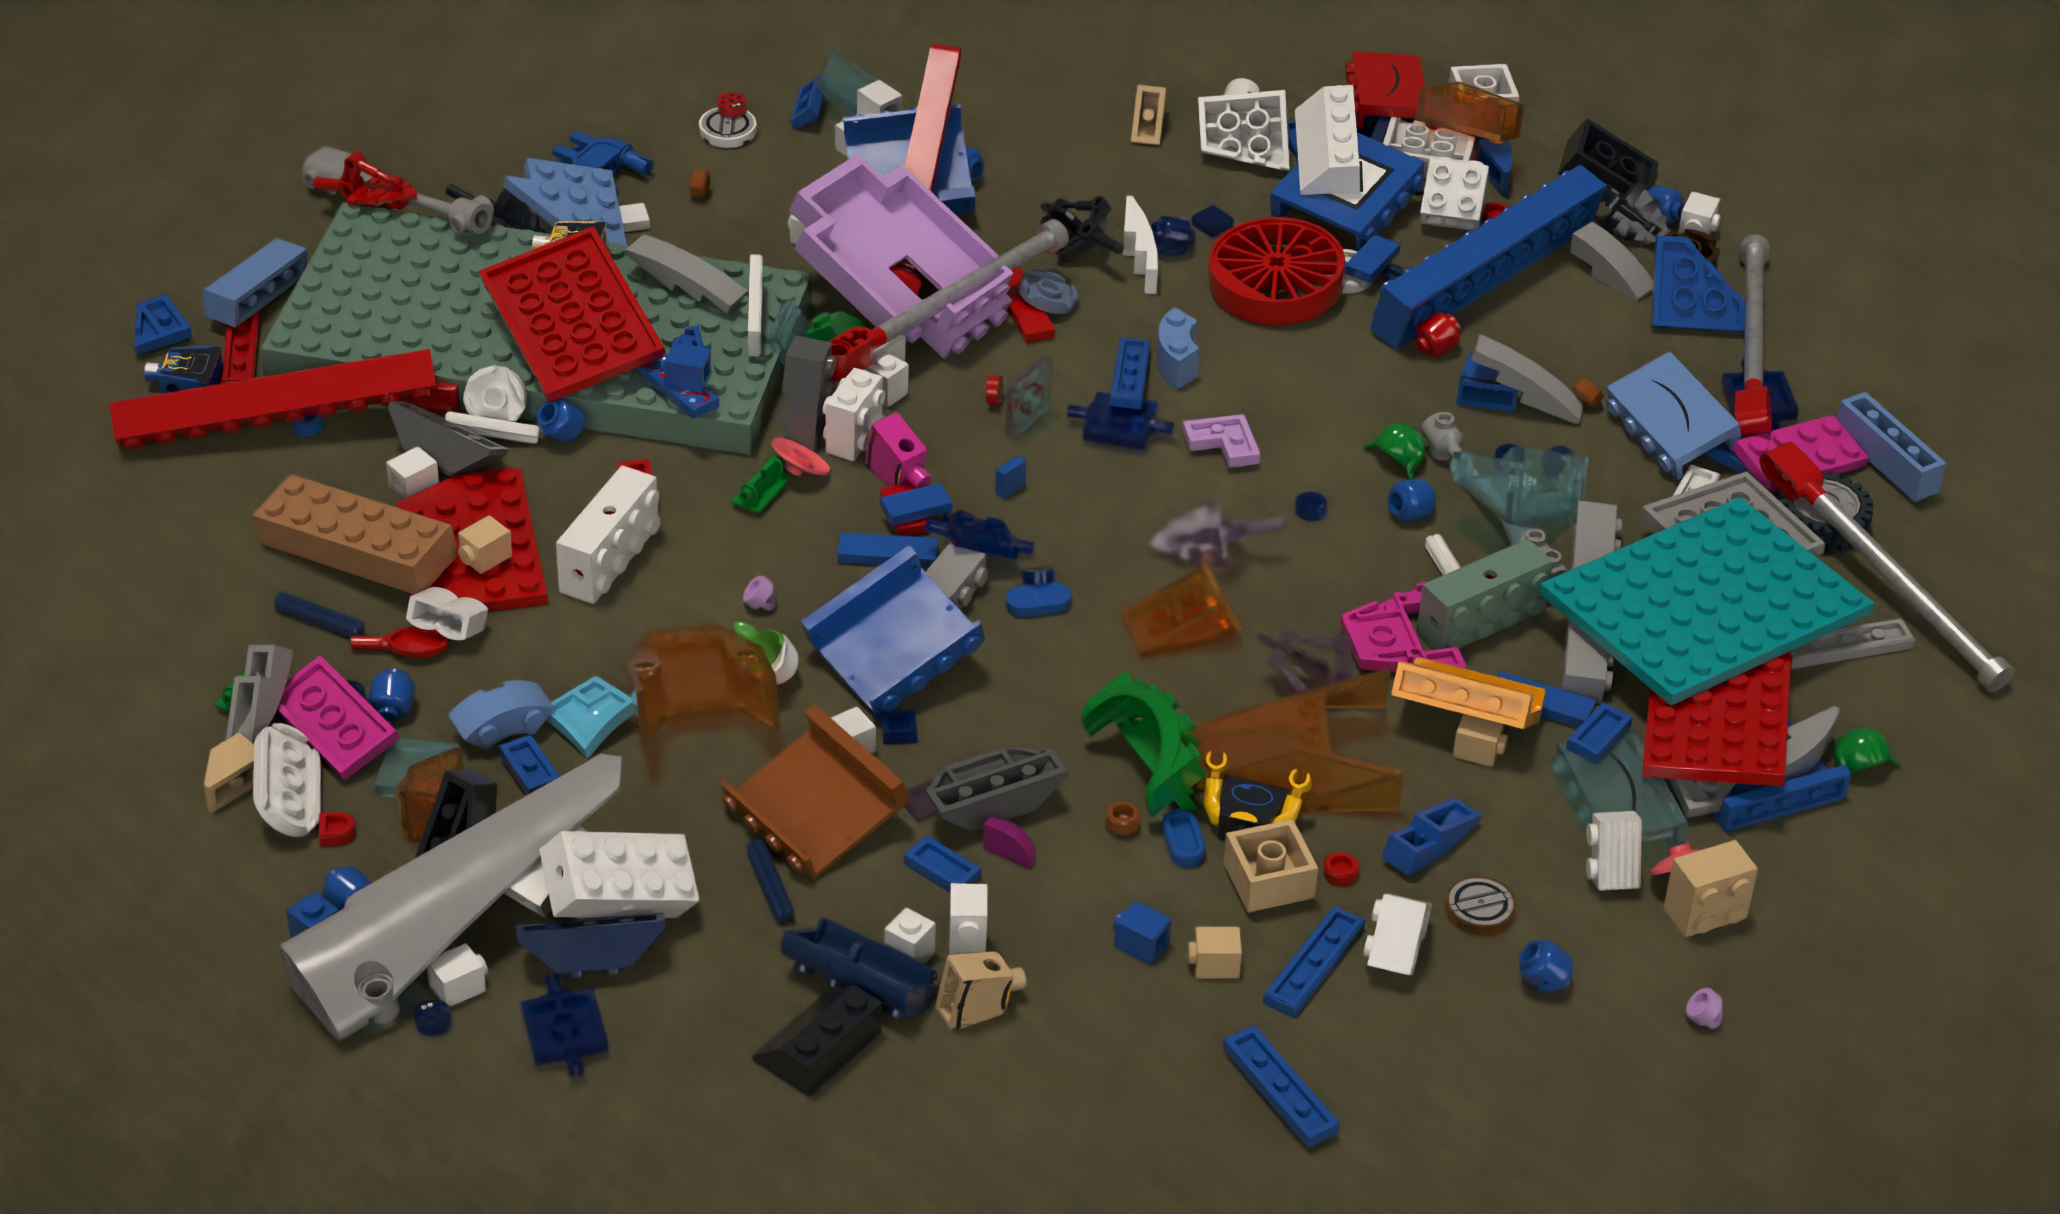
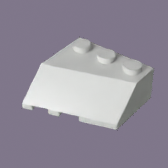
(1247, 128)
(1427, 143)

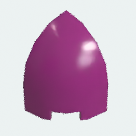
(1009, 842)

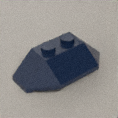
(591, 943)

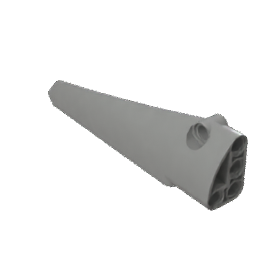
(399, 924)

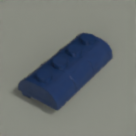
(855, 959)

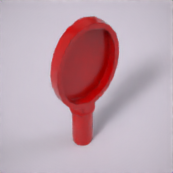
(406, 641)

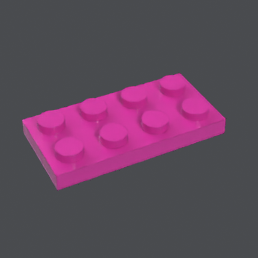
(1820, 439)
(334, 718)

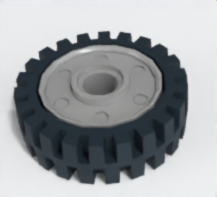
(1848, 496)

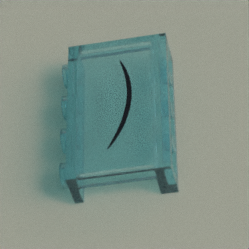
(1618, 786)

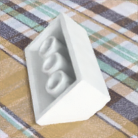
(1328, 142)

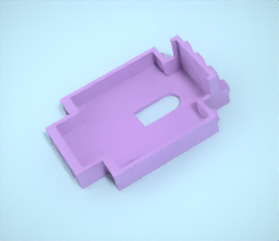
(870, 223)

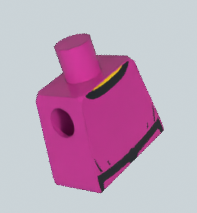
(896, 453)

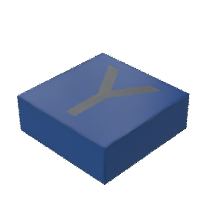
(1010, 477)

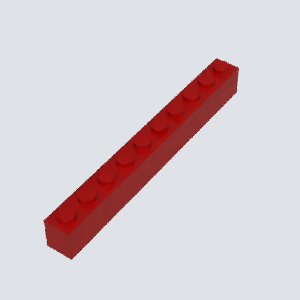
(273, 399)

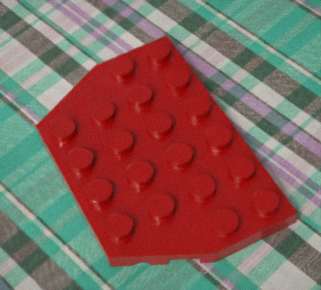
(468, 499)

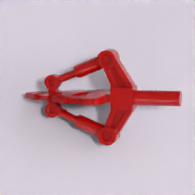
(378, 189)

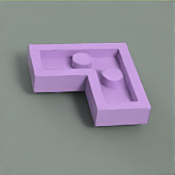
(1227, 432)

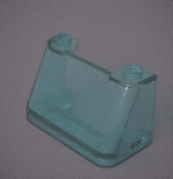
(1525, 484)

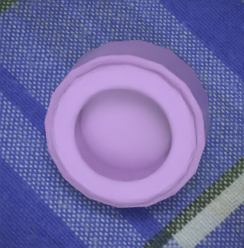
(758, 593)
(1705, 1008)

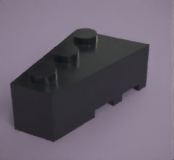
(459, 804)

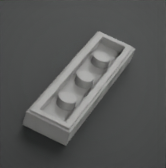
(1854, 643)

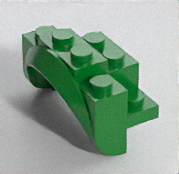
(1160, 738)

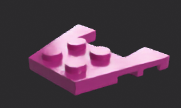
(1385, 636)

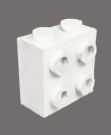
(1454, 193)
(851, 412)

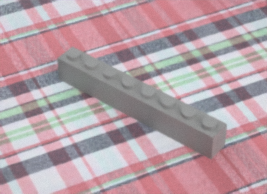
(1584, 658)

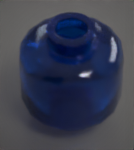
(1173, 235)

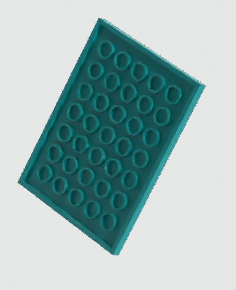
(1705, 600)

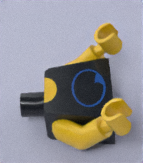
(1245, 804)

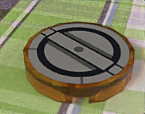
(1480, 905)

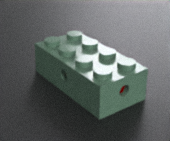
(1483, 597)

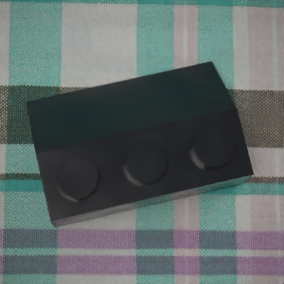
(822, 1038)

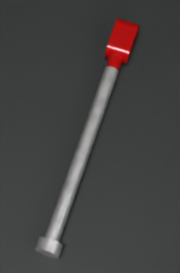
(856, 346)
(1753, 403)
(1800, 477)

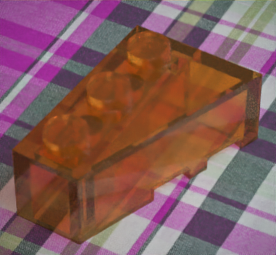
(1470, 111)

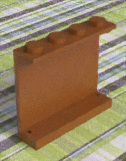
(817, 796)

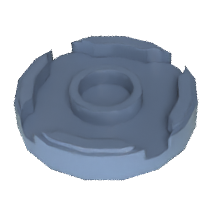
(1048, 292)

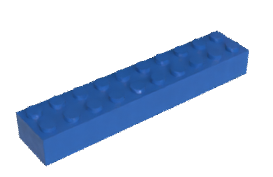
(1487, 255)

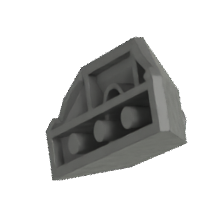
(448, 444)
(995, 785)

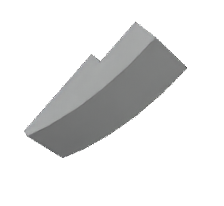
(1611, 262)
(259, 690)
(1808, 742)

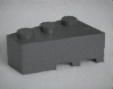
(807, 385)

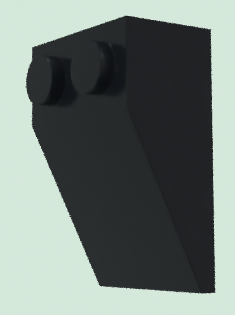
(1607, 157)

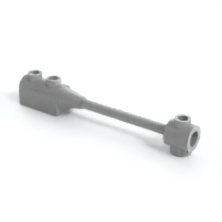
(463, 213)
(1445, 440)

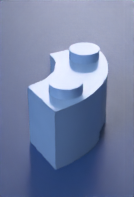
(1177, 348)
(501, 712)

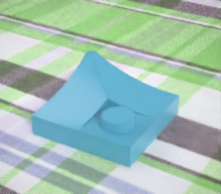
(590, 713)

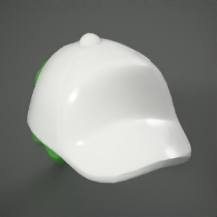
(777, 648)

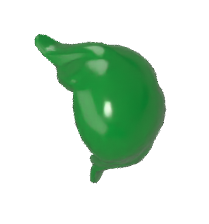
(1402, 444)
(1862, 749)

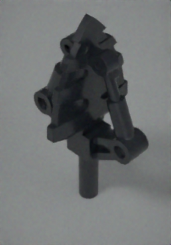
(507, 210)
(1634, 214)
(1089, 232)

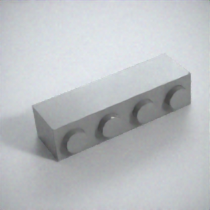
(959, 573)

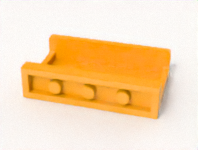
(1469, 692)

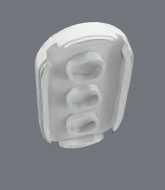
(287, 780)

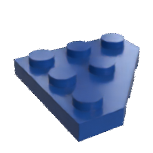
(1692, 291)

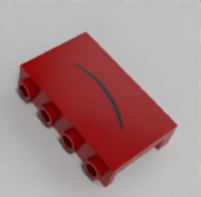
(1384, 84)

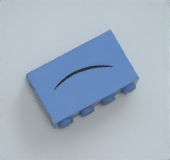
(1671, 413)

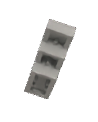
(682, 269)
(1537, 385)

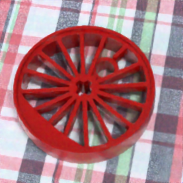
(1310, 256)

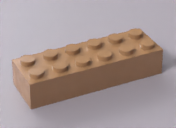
(355, 534)

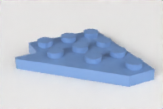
(569, 194)

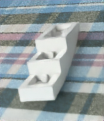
(1141, 244)

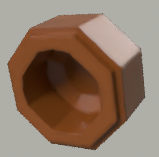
(699, 183)
(1587, 392)
(1122, 818)

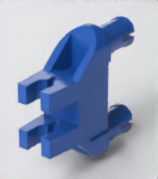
(604, 154)

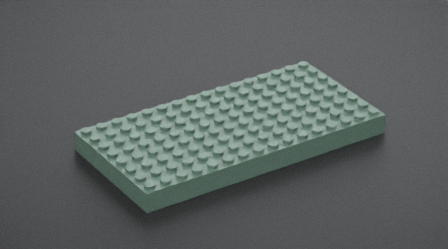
(413, 284)

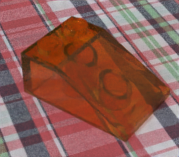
(1182, 615)

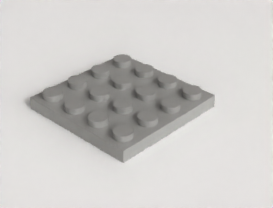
(1699, 500)

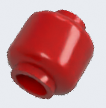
(1438, 334)

